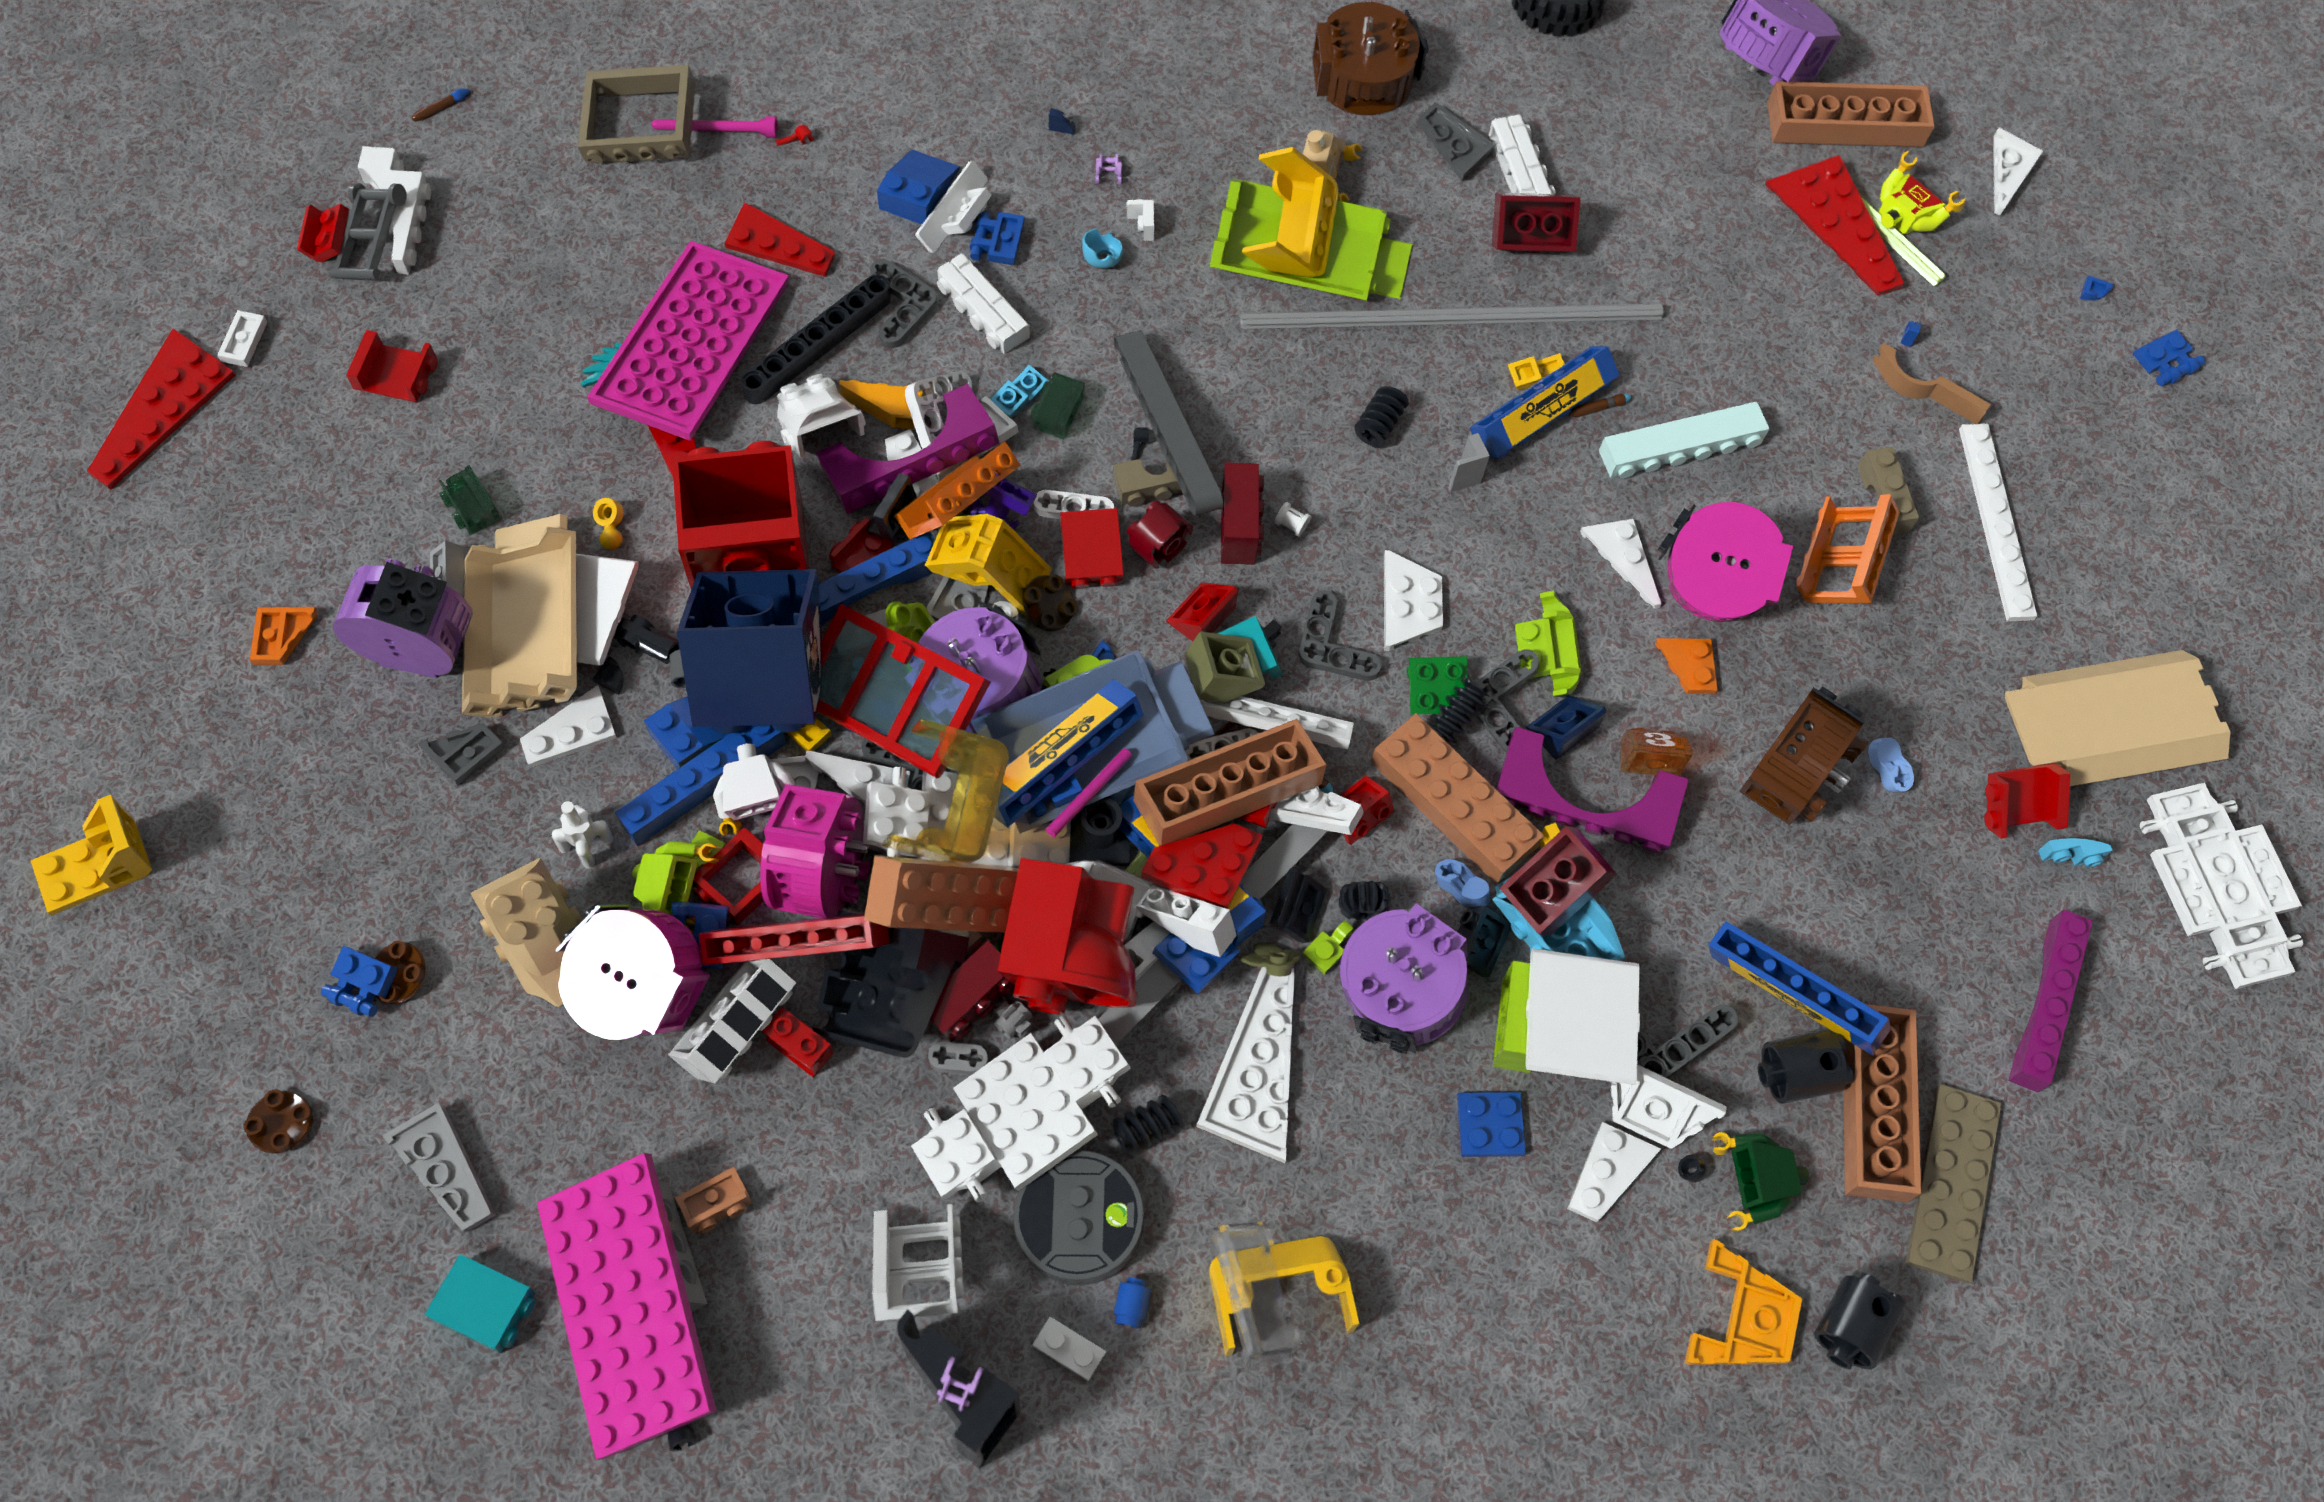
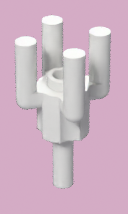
(580, 831)

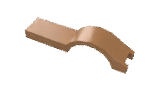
(1940, 390)

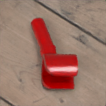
(801, 133)

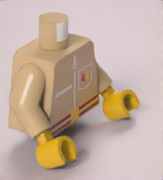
(1326, 151)

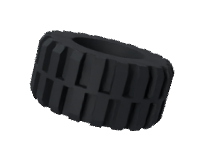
(1559, 15)

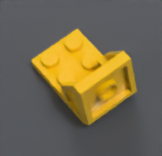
(984, 553)
(95, 865)

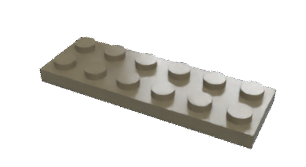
(1954, 1184)

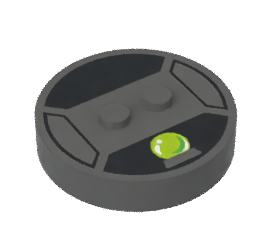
(1080, 1219)

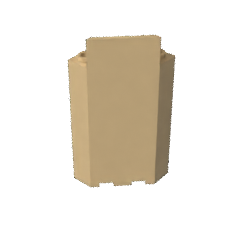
(522, 619)
(2120, 717)

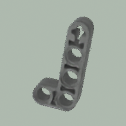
(1683, 1044)

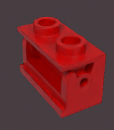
(797, 1042)

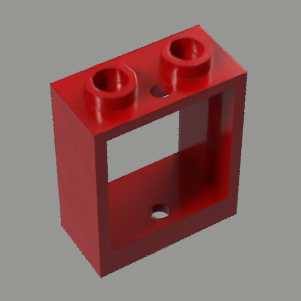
(705, 892)

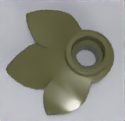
(1272, 957)

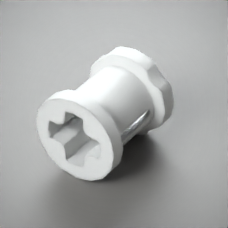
(1292, 519)

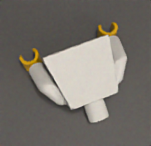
(748, 787)

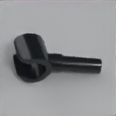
(1141, 436)

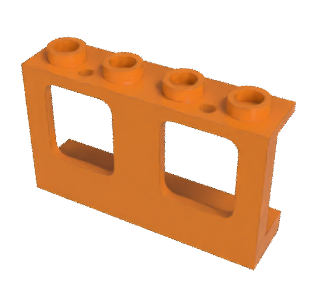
(956, 491)
(1867, 558)

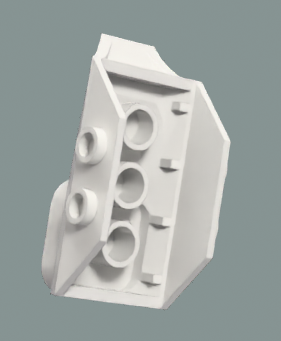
(812, 407)

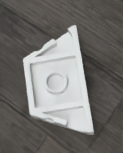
(1410, 601)
(1662, 1108)

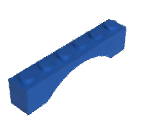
(889, 568)

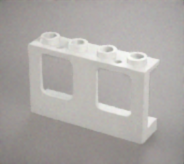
(892, 1273)

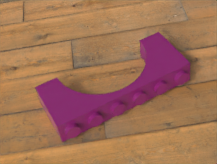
(864, 481)
(1646, 822)

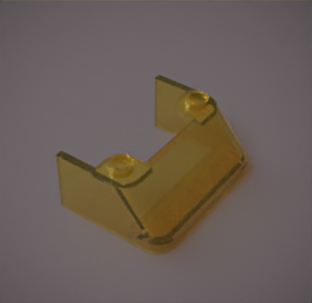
(974, 800)

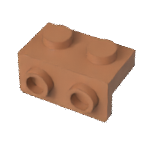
(713, 1201)

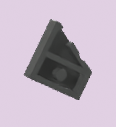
(463, 751)

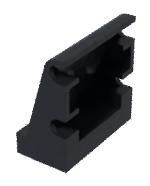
(889, 991)
(989, 1410)

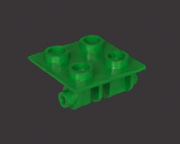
(1433, 680)

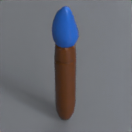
(441, 104)

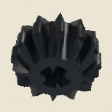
(1364, 900)

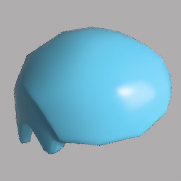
(1095, 244)

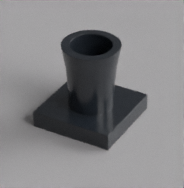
(1097, 836)

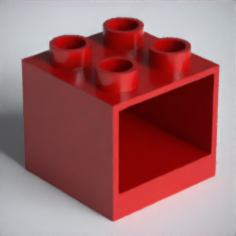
(739, 510)

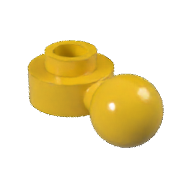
(610, 537)

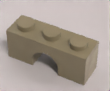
(1883, 472)
(1137, 485)

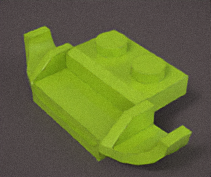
(1555, 644)

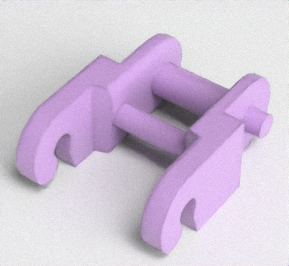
(1117, 168)
(947, 1380)

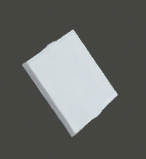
(600, 603)
(1582, 1016)

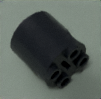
(1805, 1066)
(1859, 1322)

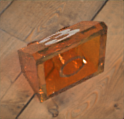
(1654, 751)

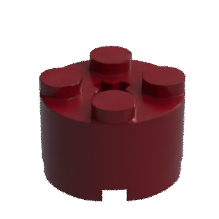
(1159, 534)

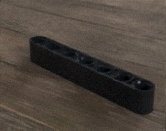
(803, 343)

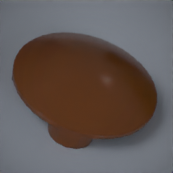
(410, 970)
(279, 1121)

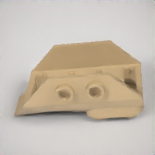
(528, 921)

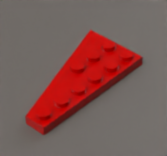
(1837, 215)
(168, 394)

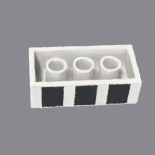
(733, 1020)

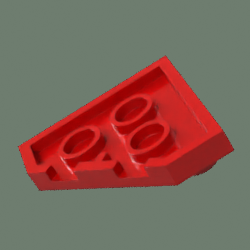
(1205, 864)

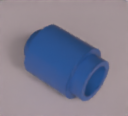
(1132, 1302)

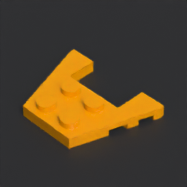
(1760, 1318)

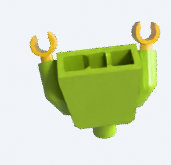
(669, 875)

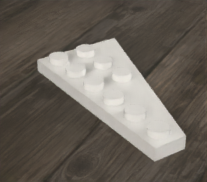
(1253, 1082)

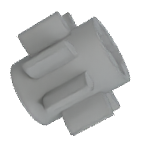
(1013, 1019)

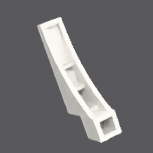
(381, 169)

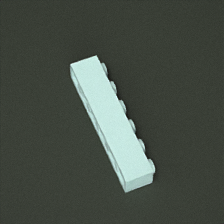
(1683, 440)

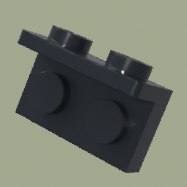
(898, 496)
(1485, 938)

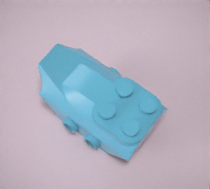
(1584, 934)

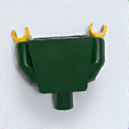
(1764, 1175)

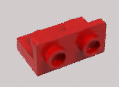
(322, 232)
(857, 547)
(1375, 804)

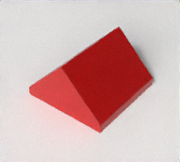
(1204, 609)

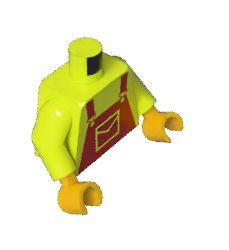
(1910, 204)

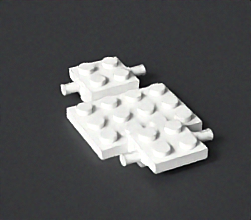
(909, 811)
(2224, 884)
(1022, 1110)

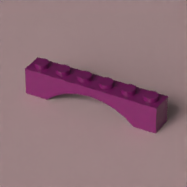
(2043, 1036)

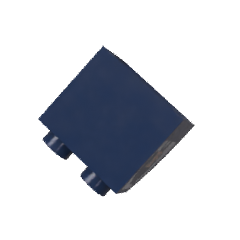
(752, 649)

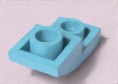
(1018, 394)
(2079, 850)

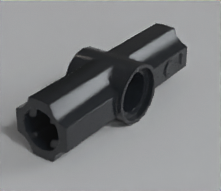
(643, 637)

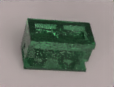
(1058, 405)
(470, 501)

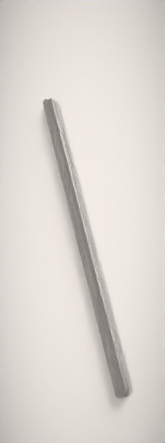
(1451, 316)

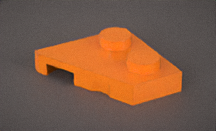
(279, 632)
(1692, 663)

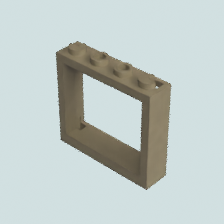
(631, 82)

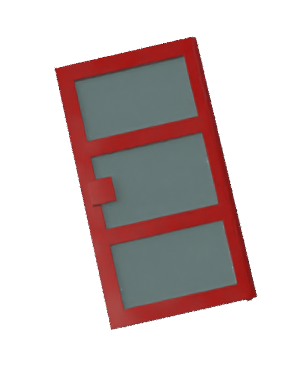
(887, 683)

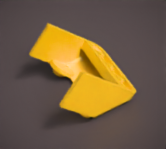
(1306, 216)
(1293, 1259)

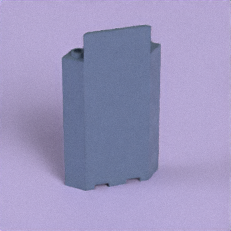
(1156, 741)

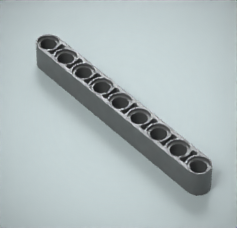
(1168, 424)

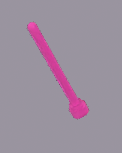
(764, 126)

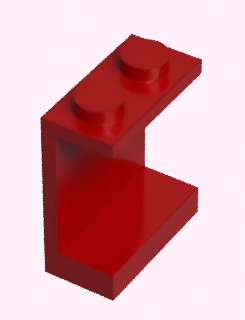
(391, 369)
(1091, 547)
(2027, 797)

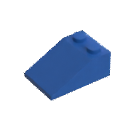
(915, 186)
(674, 733)

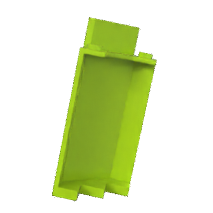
(1357, 255)

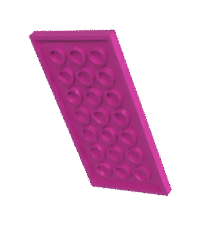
(689, 340)
(625, 1307)

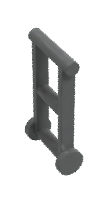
(358, 195)

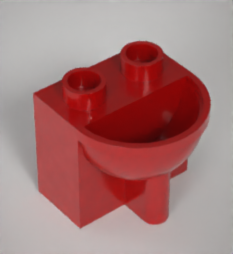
(1068, 939)

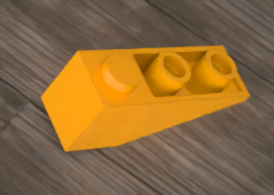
(880, 401)

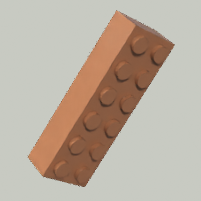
(1850, 114)
(1229, 782)
(1456, 798)
(940, 894)
(1884, 1114)

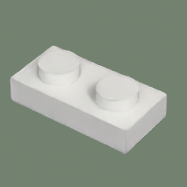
(242, 338)
(1069, 1348)

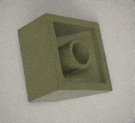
(1223, 667)

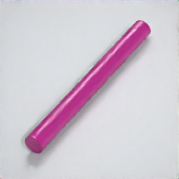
(1089, 792)

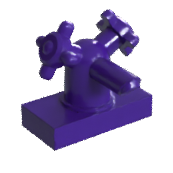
(1006, 496)

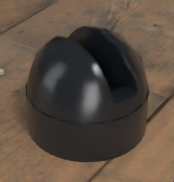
(1692, 1162)
(681, 1434)

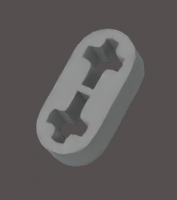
(957, 1050)

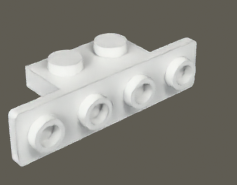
(956, 209)

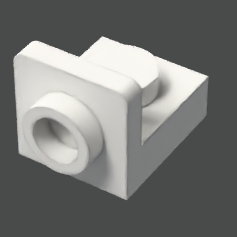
(1144, 212)

